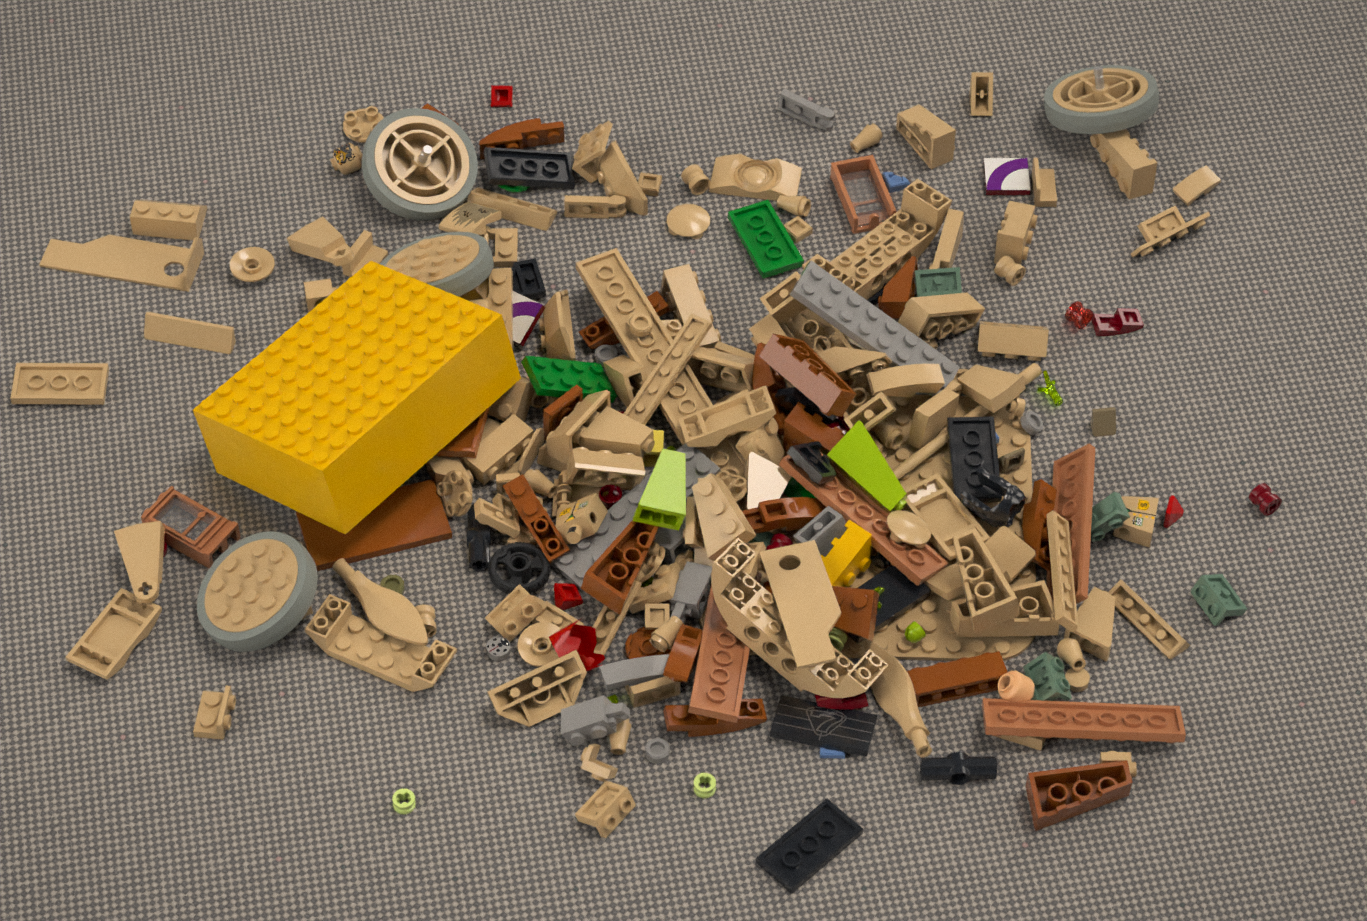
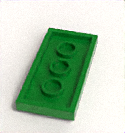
(765, 239)
(558, 376)

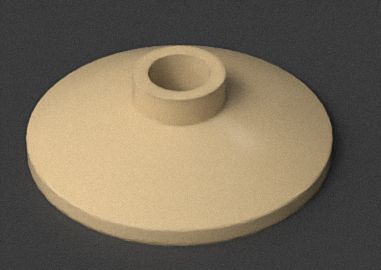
(252, 264)
(533, 639)

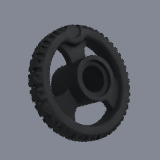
(519, 567)

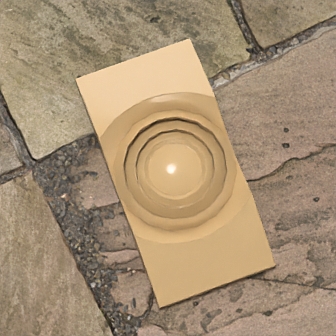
(754, 178)
(728, 418)
(942, 512)
(114, 635)

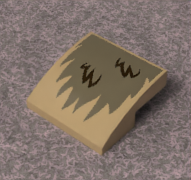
(470, 218)

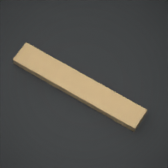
(668, 369)
(1062, 571)

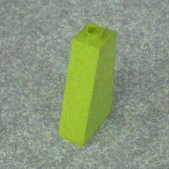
(864, 463)
(665, 493)

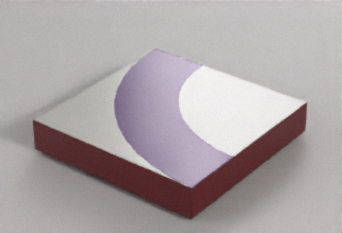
(1006, 176)
(525, 316)

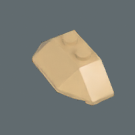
(620, 180)
(557, 328)
(540, 691)

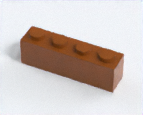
(957, 678)

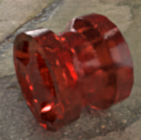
(1079, 315)

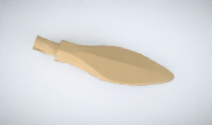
(384, 607)
(898, 699)

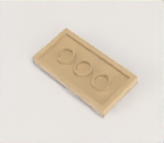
(60, 383)

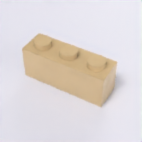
(499, 449)

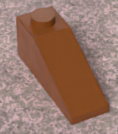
(899, 290)

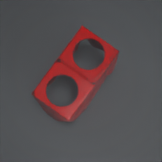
(578, 638)

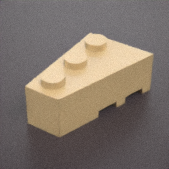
(927, 135)
(1016, 232)
(719, 516)

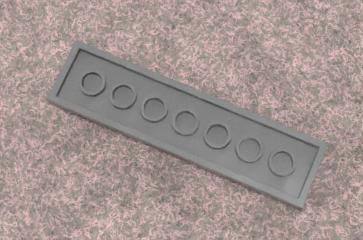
(866, 322)
(585, 553)

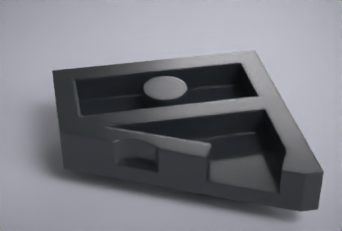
(528, 279)
(791, 396)
(812, 462)

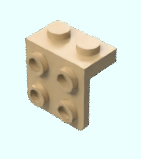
(591, 150)
(1009, 552)

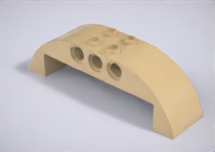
(820, 335)

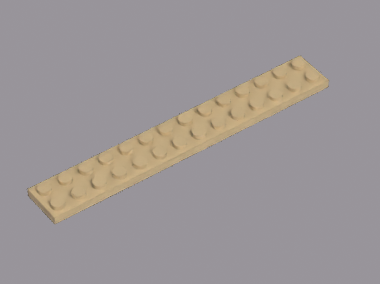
(619, 300)

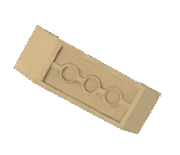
(374, 651)

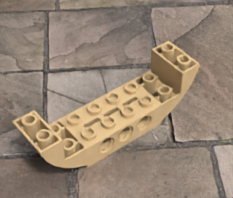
(892, 243)
(757, 623)

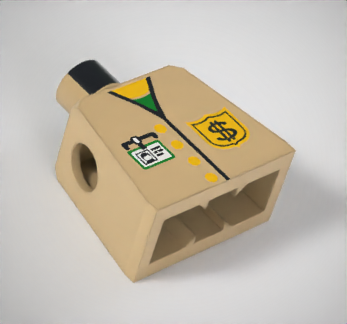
(580, 518)
(1141, 521)

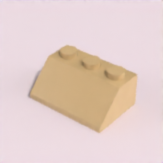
(167, 219)
(1012, 340)
(722, 369)
(571, 427)
(604, 468)

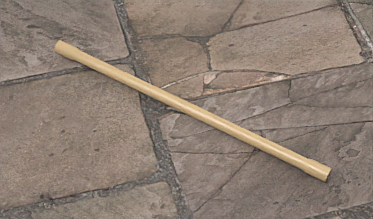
(918, 457)

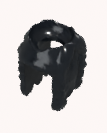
(1006, 510)

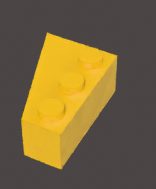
(848, 555)

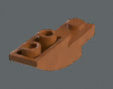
(524, 134)
(601, 333)
(765, 375)
(783, 513)
(536, 518)
(1035, 521)
(683, 654)
(679, 719)

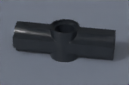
(478, 542)
(958, 768)

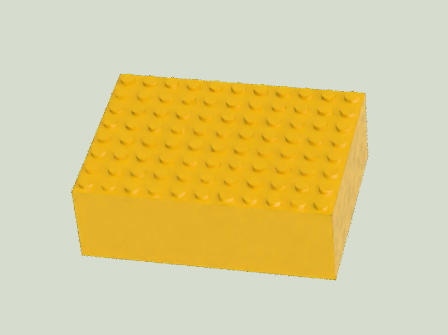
(358, 395)

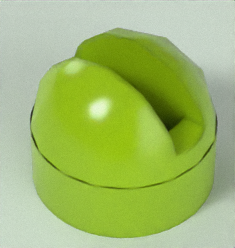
(914, 632)

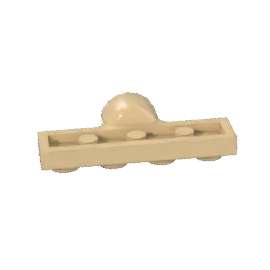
(500, 297)

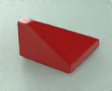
(501, 96)
(1173, 512)
(566, 596)

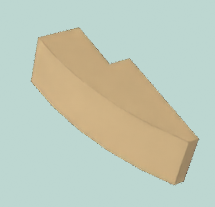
(906, 380)

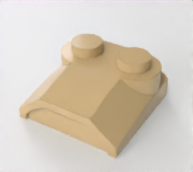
(762, 442)

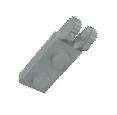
(806, 110)

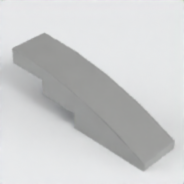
(635, 671)

